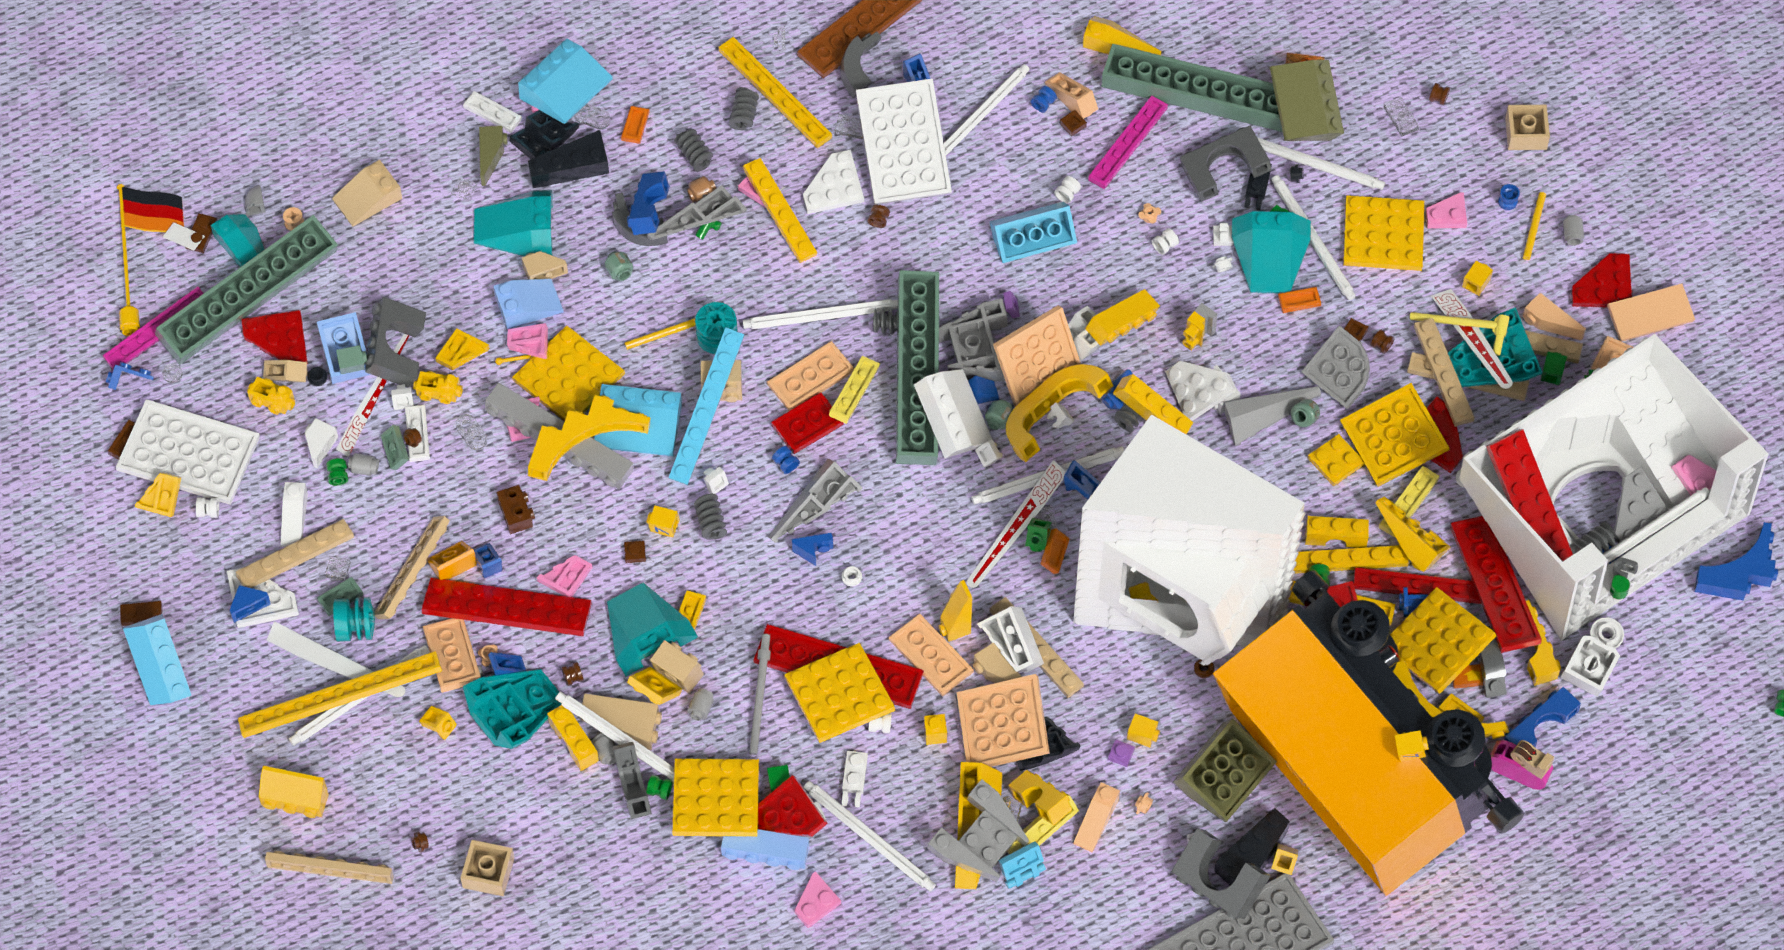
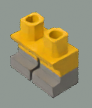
(1199, 323)

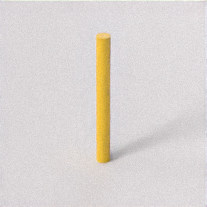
(1534, 225)
(660, 334)

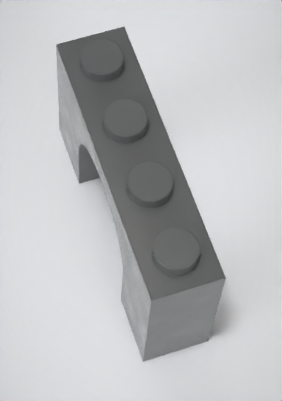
(1240, 143)
(380, 357)
(1193, 870)

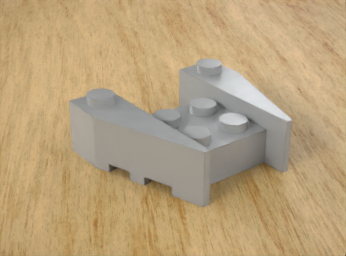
(974, 342)
(986, 838)

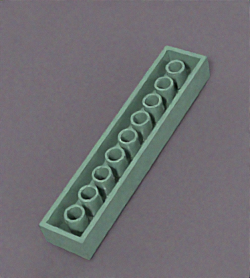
(1192, 86)
(246, 289)
(915, 360)

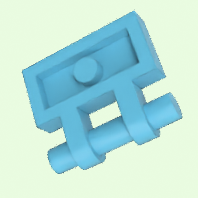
(1022, 865)

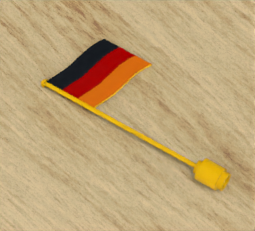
(147, 213)

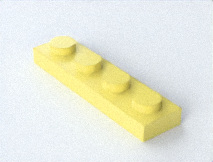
(854, 389)
(1414, 495)
(1040, 829)

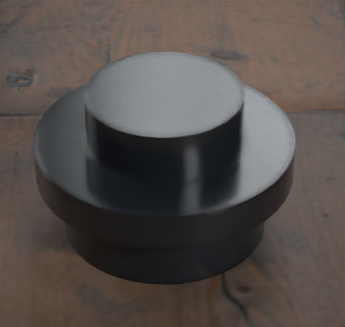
(1296, 173)
(317, 376)

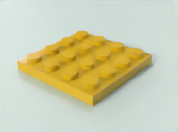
(1383, 233)
(569, 374)
(1394, 434)
(1440, 640)
(839, 692)
(715, 797)

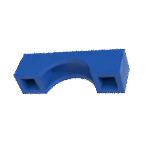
(643, 214)
(1559, 707)

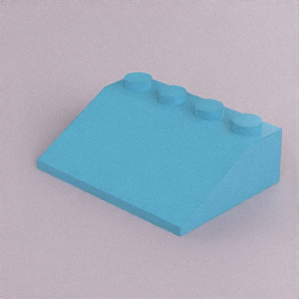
(563, 81)
(659, 405)

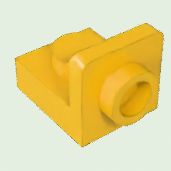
(1141, 591)
(438, 721)

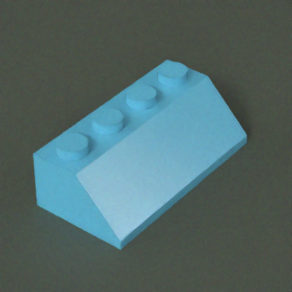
(1033, 231)
(157, 661)

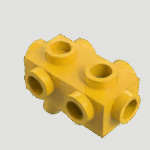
(438, 386)
(278, 398)

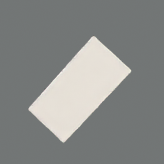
(181, 236)

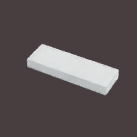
(492, 111)
(417, 419)

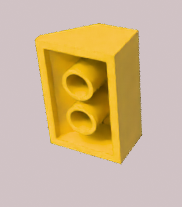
(292, 792)

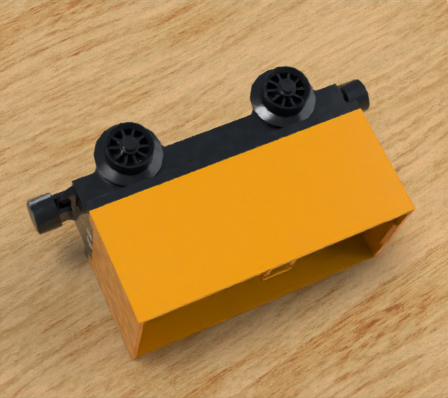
(1328, 712)

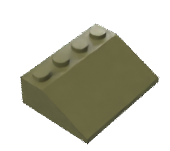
(1307, 101)
(1225, 770)

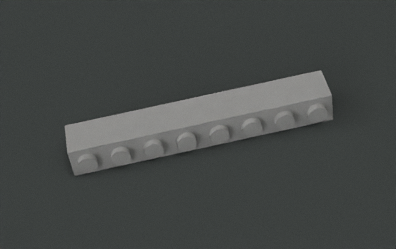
(529, 418)

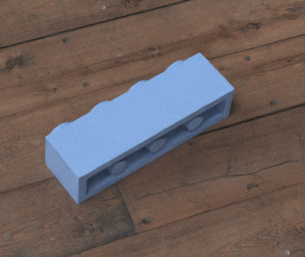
(768, 847)

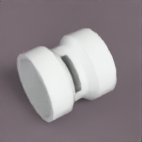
(1067, 190)
(1165, 241)
(207, 507)
(882, 723)

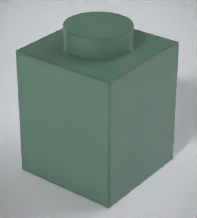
(351, 359)

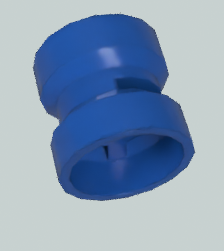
(1043, 99)
(1508, 197)
(785, 459)

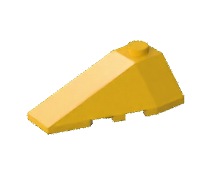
(1103, 33)
(1420, 546)
(957, 614)

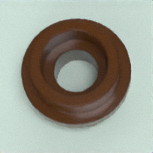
(412, 437)
(1203, 674)
(420, 841)

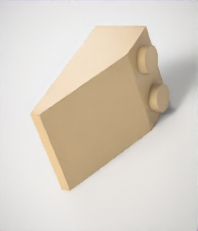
(367, 193)

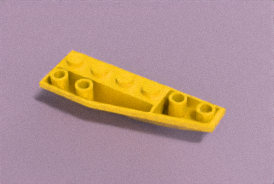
(970, 776)

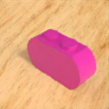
(1504, 765)

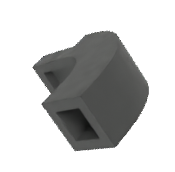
(850, 67)
(620, 222)
(1492, 670)
(631, 780)

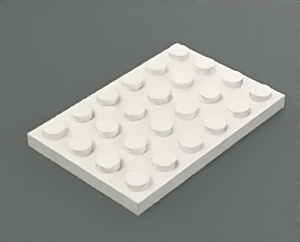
(903, 141)
(197, 448)

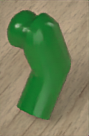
(703, 229)

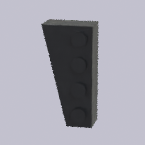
(570, 162)
(1254, 847)

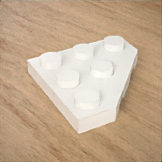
(834, 185)
(1198, 387)
(282, 602)

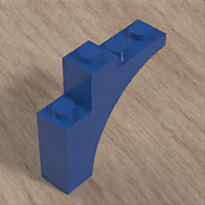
(1735, 578)

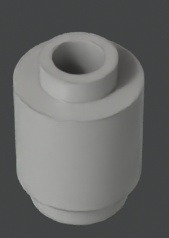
(1573, 230)
(363, 464)
(700, 704)
(604, 747)

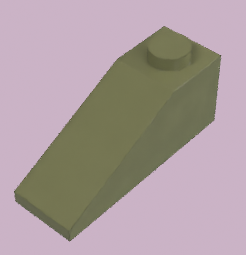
(491, 150)

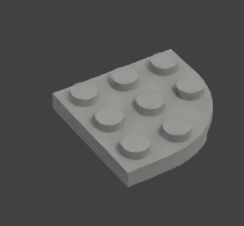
(1340, 367)

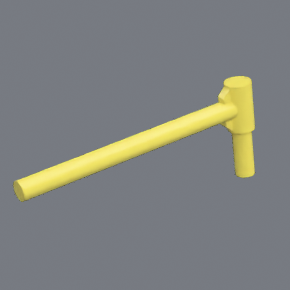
(1499, 325)

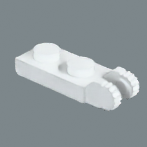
(854, 776)

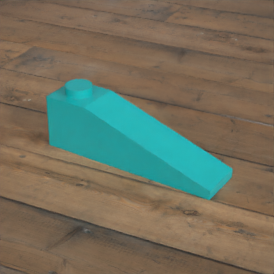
(238, 237)

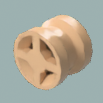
(290, 213)

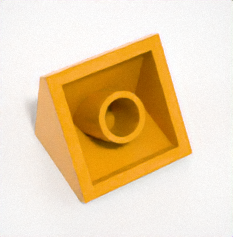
(452, 560)

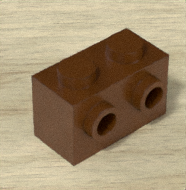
(514, 509)

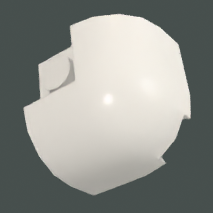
(1083, 341)

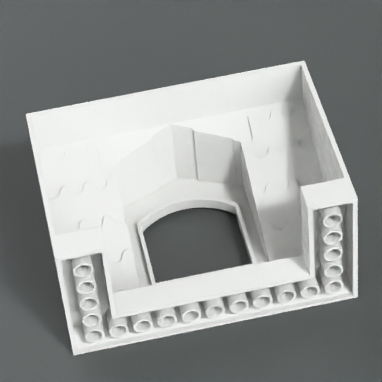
(1621, 418)
(1201, 536)

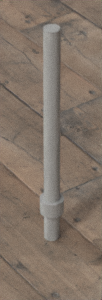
(764, 657)

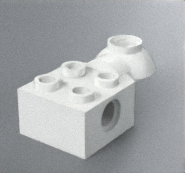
(1595, 657)

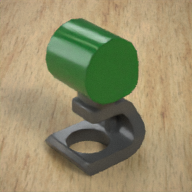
(1620, 583)

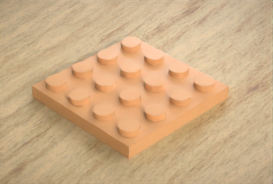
(1036, 353)
(1003, 721)

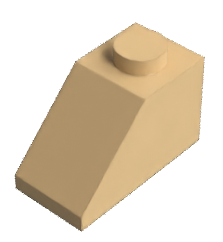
(543, 266)
(285, 370)

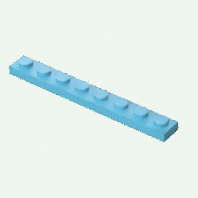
(706, 406)

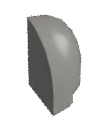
(254, 201)

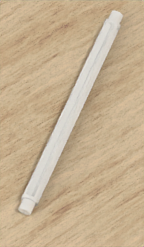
(985, 107)
(1322, 165)
(1315, 240)
(819, 314)
(1030, 481)
(1656, 524)
(332, 714)
(615, 734)
(869, 836)

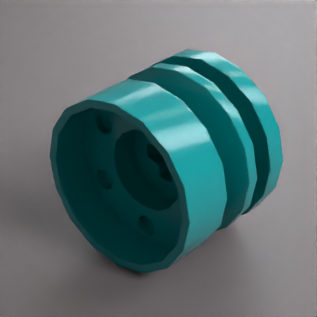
(711, 323)
(353, 619)

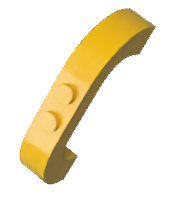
(1038, 403)

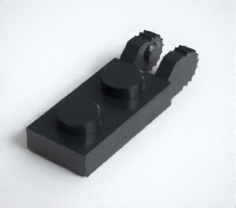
(1257, 189)

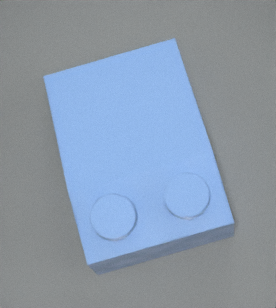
(526, 301)
(339, 334)

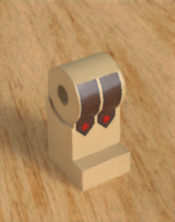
(1532, 758)

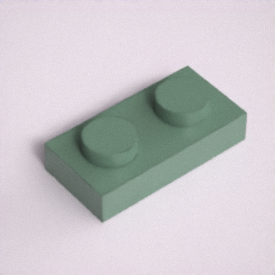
(394, 447)
(346, 590)

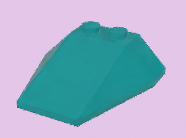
(516, 223)
(1270, 248)
(511, 705)

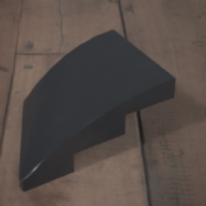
(542, 134)
(1058, 744)

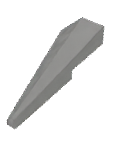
(711, 208)
(1255, 413)
(824, 490)

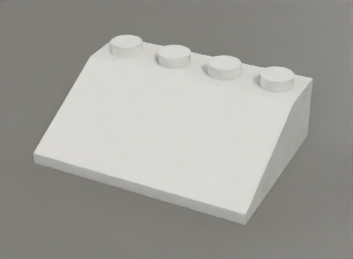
(952, 412)

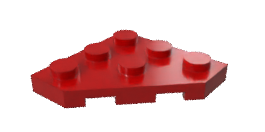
(1604, 283)
(277, 335)
(1443, 421)
(790, 811)

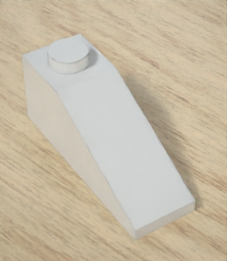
(293, 512)

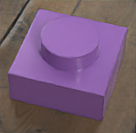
(1011, 304)
(1121, 753)

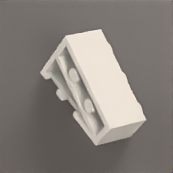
(1013, 638)

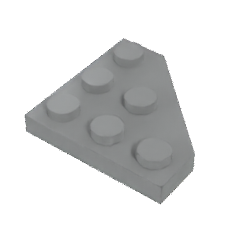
(1637, 504)

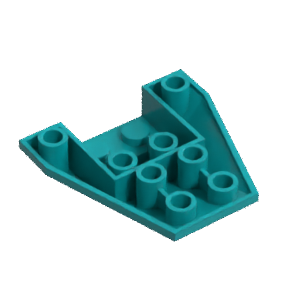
(1515, 356)
(641, 624)

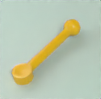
(499, 361)

